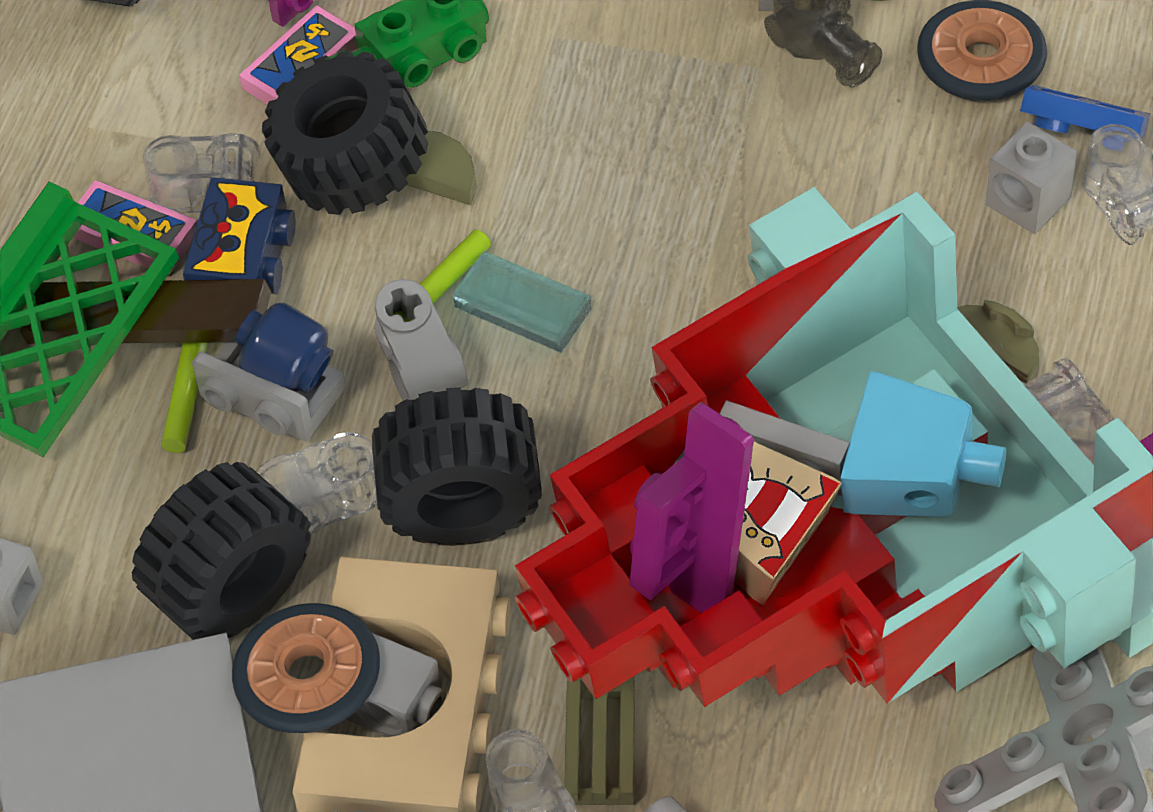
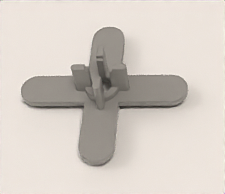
(1097, 774)

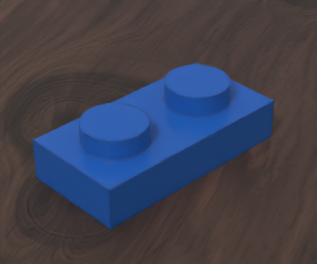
(1058, 109)

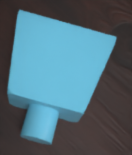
(913, 452)

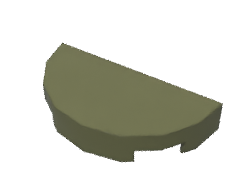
(445, 169)
(1007, 335)

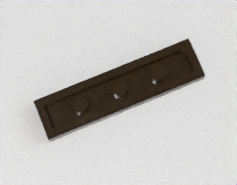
(176, 314)

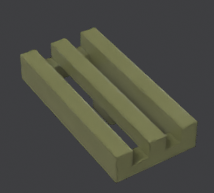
(599, 793)

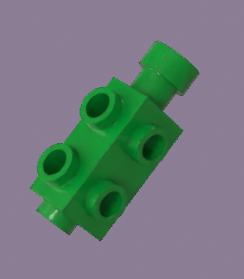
(423, 35)

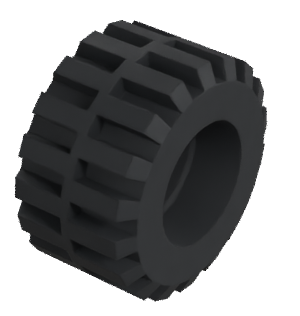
(345, 132)
(456, 466)
(221, 551)

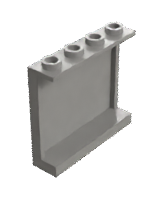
(129, 735)

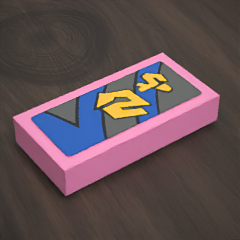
(310, 38)
(137, 213)

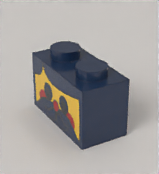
(241, 233)

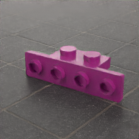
(694, 515)

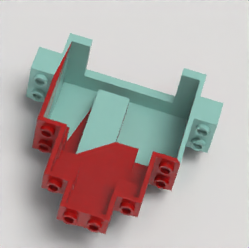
(885, 598)

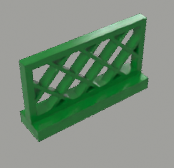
(30, 259)

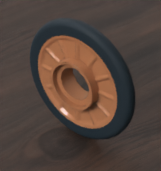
(1010, 70)
(311, 703)

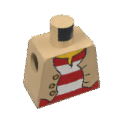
(780, 516)

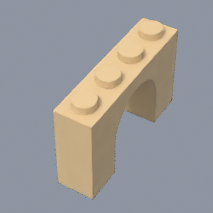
(444, 615)

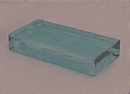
(522, 301)

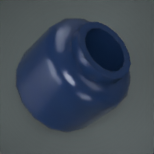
(284, 347)

